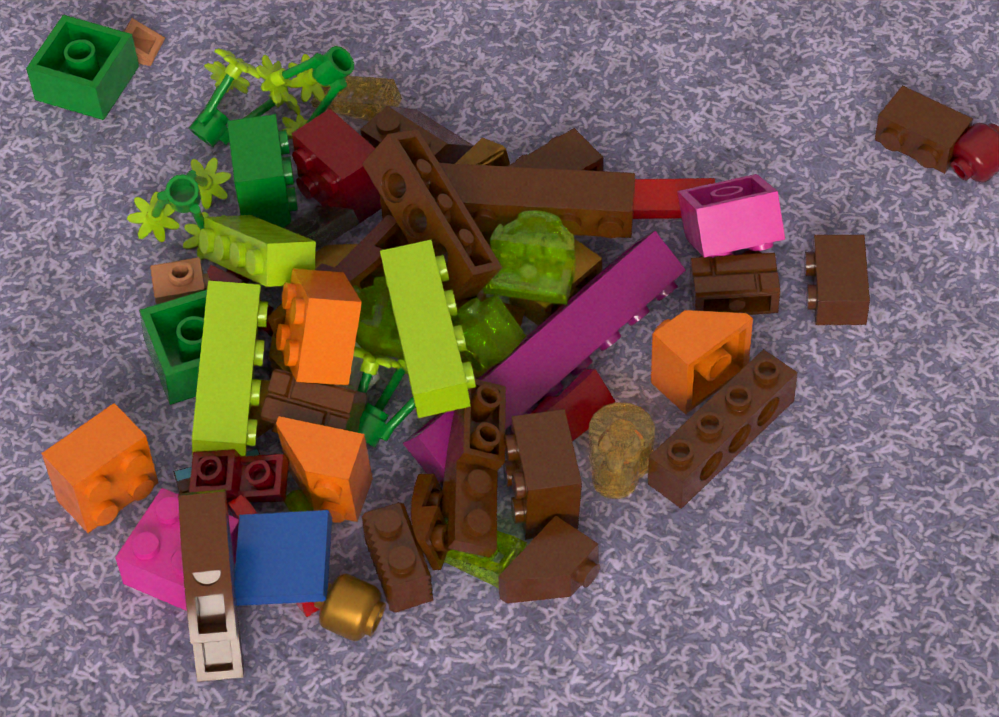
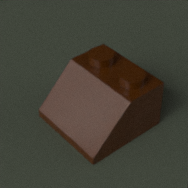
(443, 143)

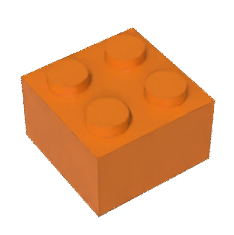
(319, 326)
(101, 468)

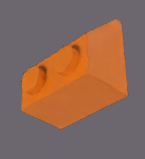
(699, 354)
(327, 466)

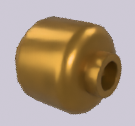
(351, 608)

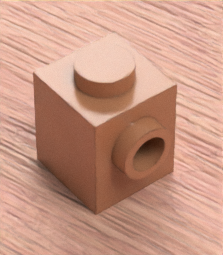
(178, 279)

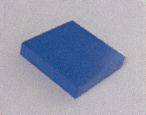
(283, 557)

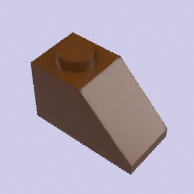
(551, 565)

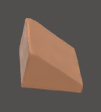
(146, 41)

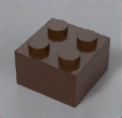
(542, 471)

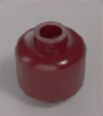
(977, 153)

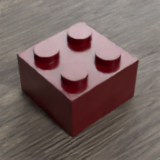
(331, 166)

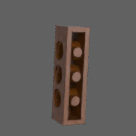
(431, 210)
(722, 428)

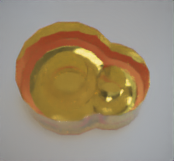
(620, 448)

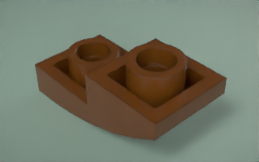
(428, 520)

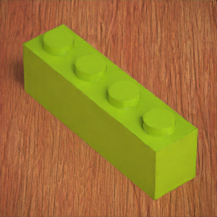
(256, 248)
(426, 330)
(227, 368)

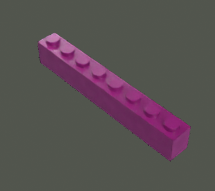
(565, 340)

